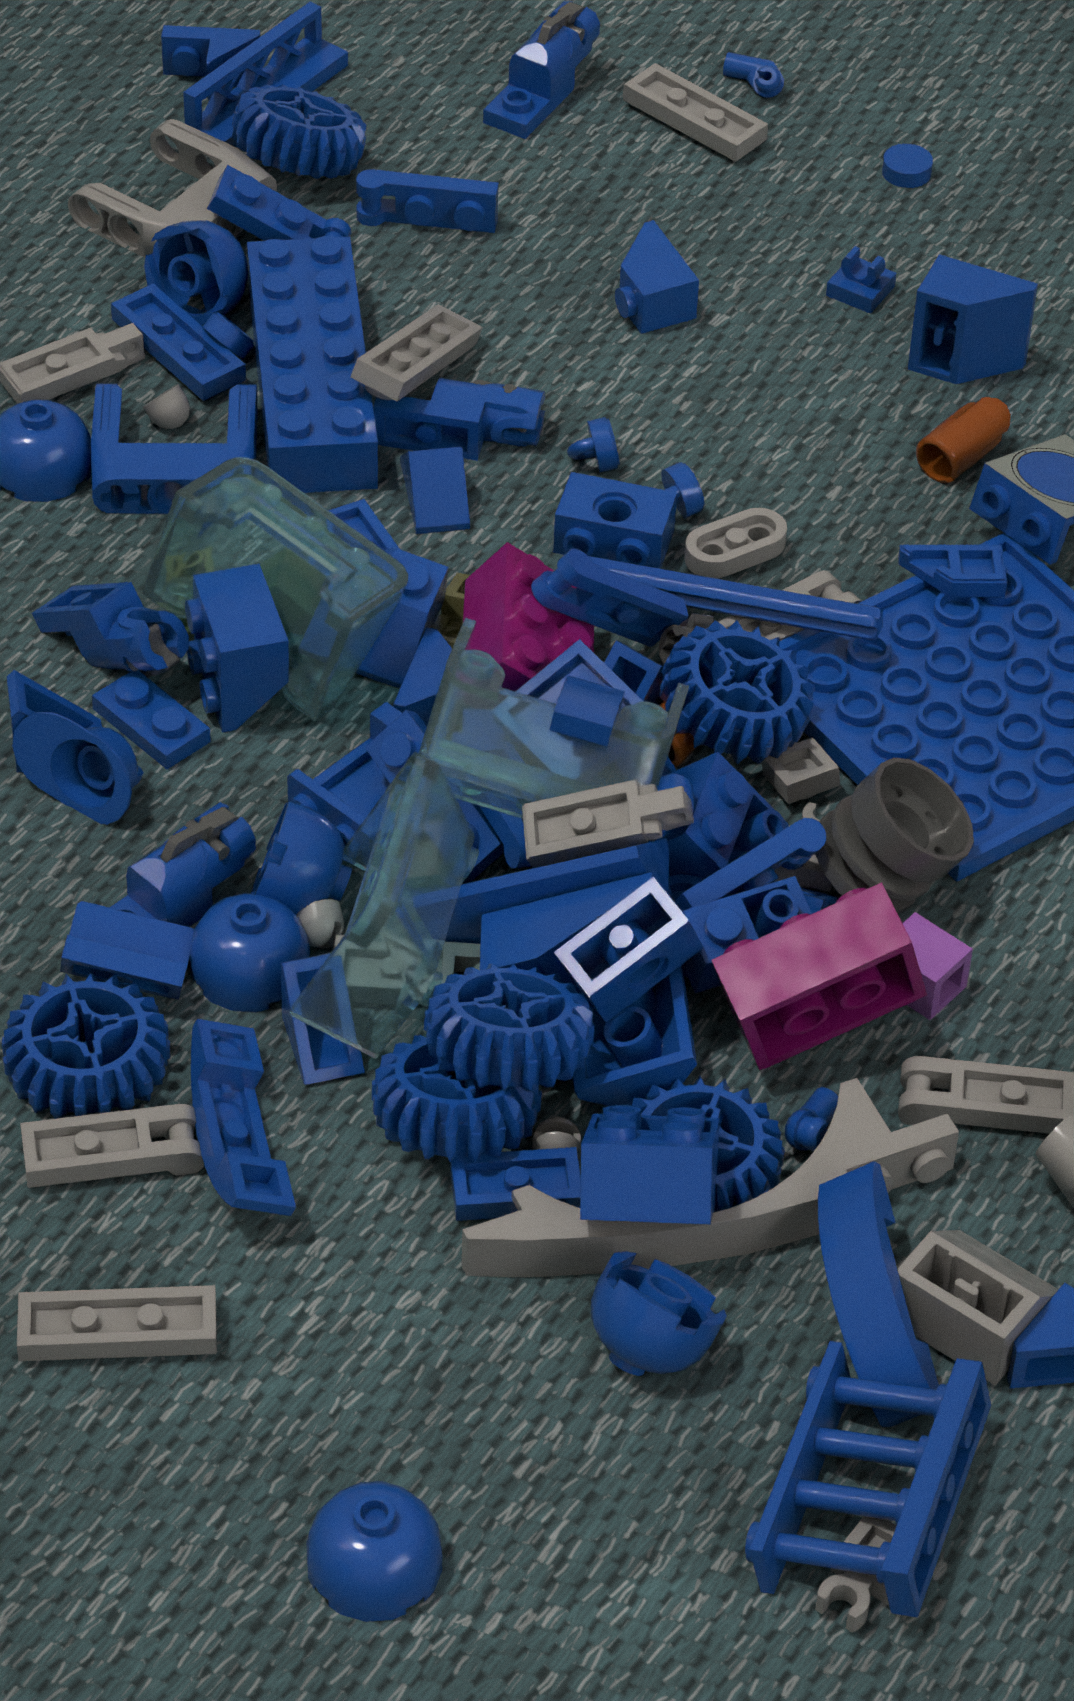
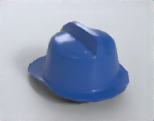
(77, 764)

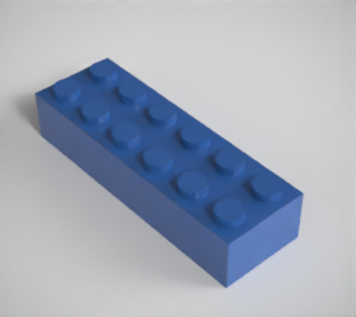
(305, 350)

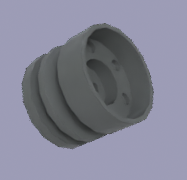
(895, 830)

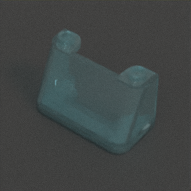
(322, 573)

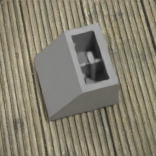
(970, 1299)

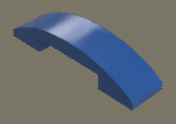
(229, 1120)
(868, 1285)

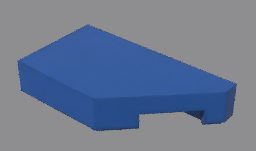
(958, 568)

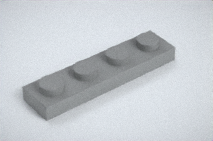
(415, 353)

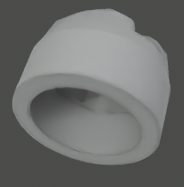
(169, 408)
(322, 922)
(557, 1133)

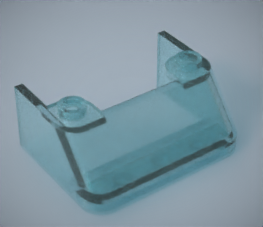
(500, 744)
(414, 863)

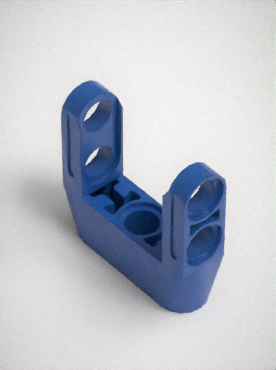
(147, 475)

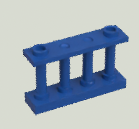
(919, 1511)

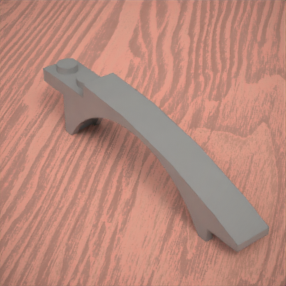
(553, 1241)

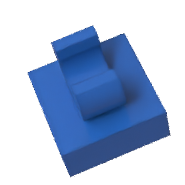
(861, 282)

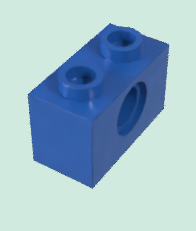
(615, 520)
(629, 949)

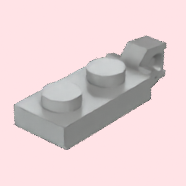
(71, 363)
(601, 820)

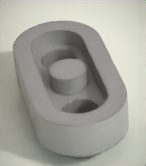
(735, 542)

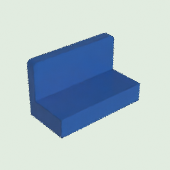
(130, 946)

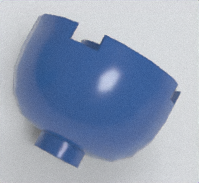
(198, 260)
(43, 450)
(303, 860)
(241, 949)
(652, 1316)
(374, 1551)

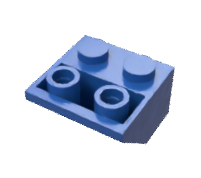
(970, 322)
(236, 643)
(727, 819)
(649, 1166)

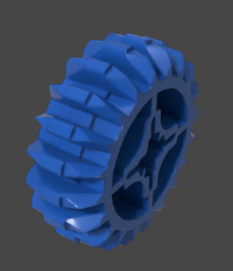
(298, 131)
(741, 691)
(509, 1027)
(58, 1070)
(445, 1115)
(748, 1140)

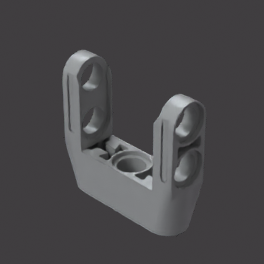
(190, 205)

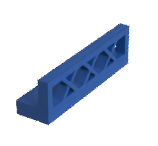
(292, 64)

